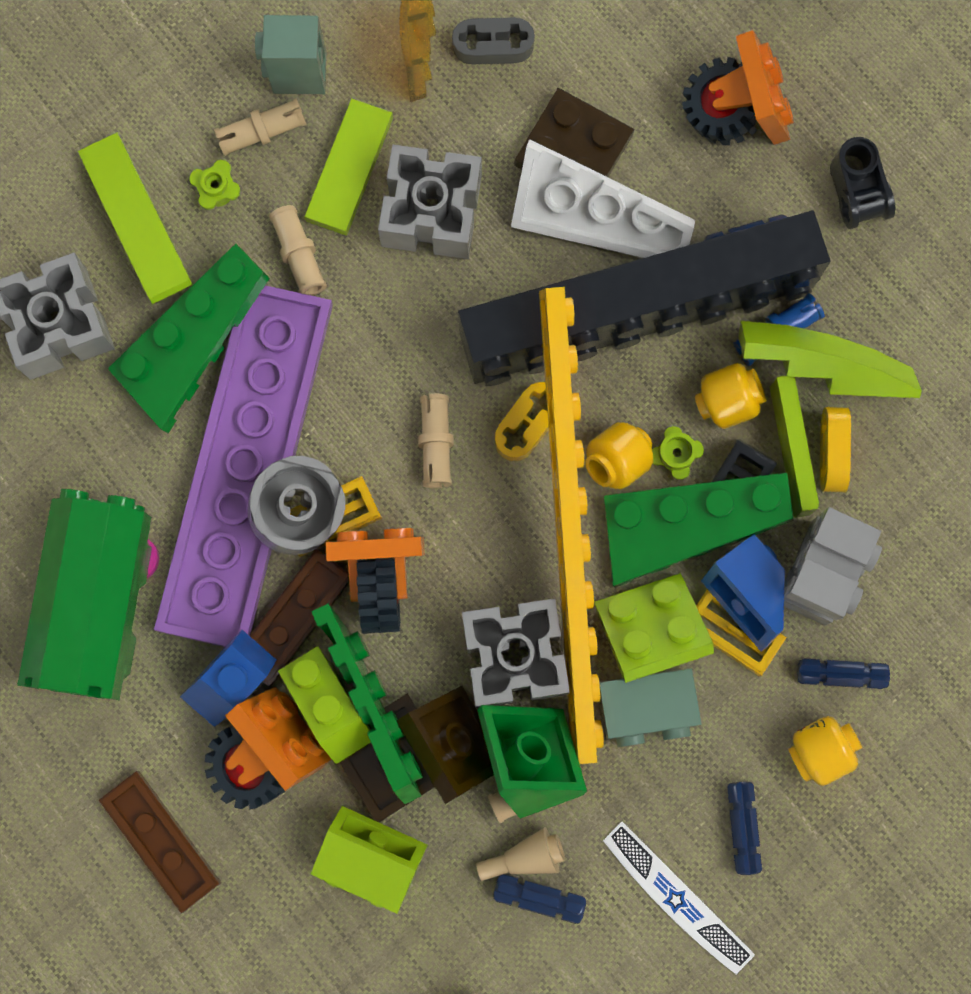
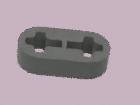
(493, 40)

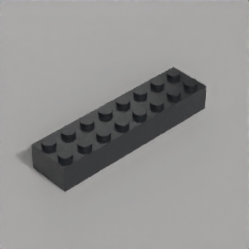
(650, 296)

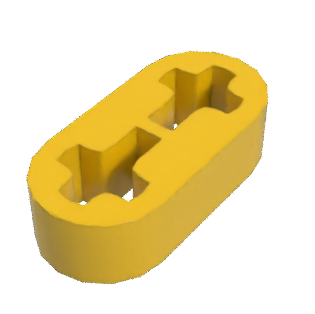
(516, 417)
(835, 449)

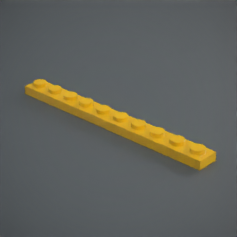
(569, 504)

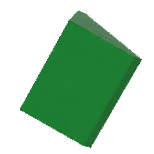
(531, 757)

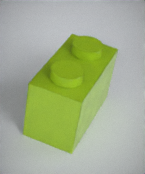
(325, 704)
(368, 859)

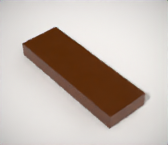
(290, 618)
(160, 841)

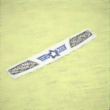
(677, 899)

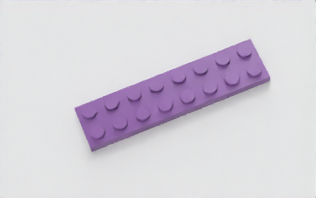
(251, 424)

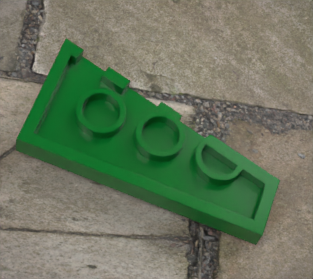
(174, 352)
(682, 522)
(368, 689)

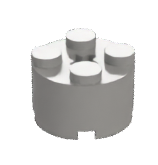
(318, 492)

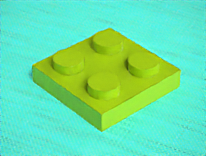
(654, 627)

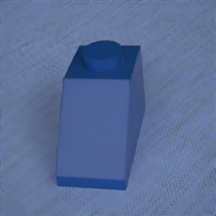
(750, 589)
(229, 678)

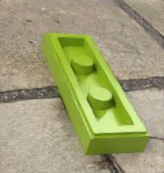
(349, 167)
(794, 446)

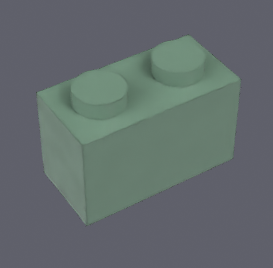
(292, 54)
(649, 705)

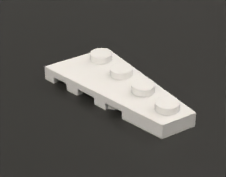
(588, 208)

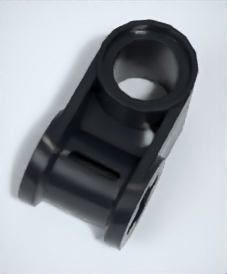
(861, 192)

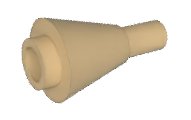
(533, 855)

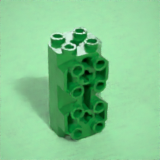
(86, 596)

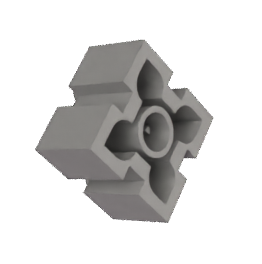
(413, 181)
(27, 309)
(829, 566)
(532, 629)

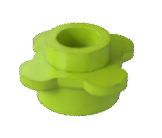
(219, 196)
(689, 449)

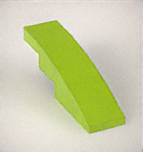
(135, 218)
(843, 363)

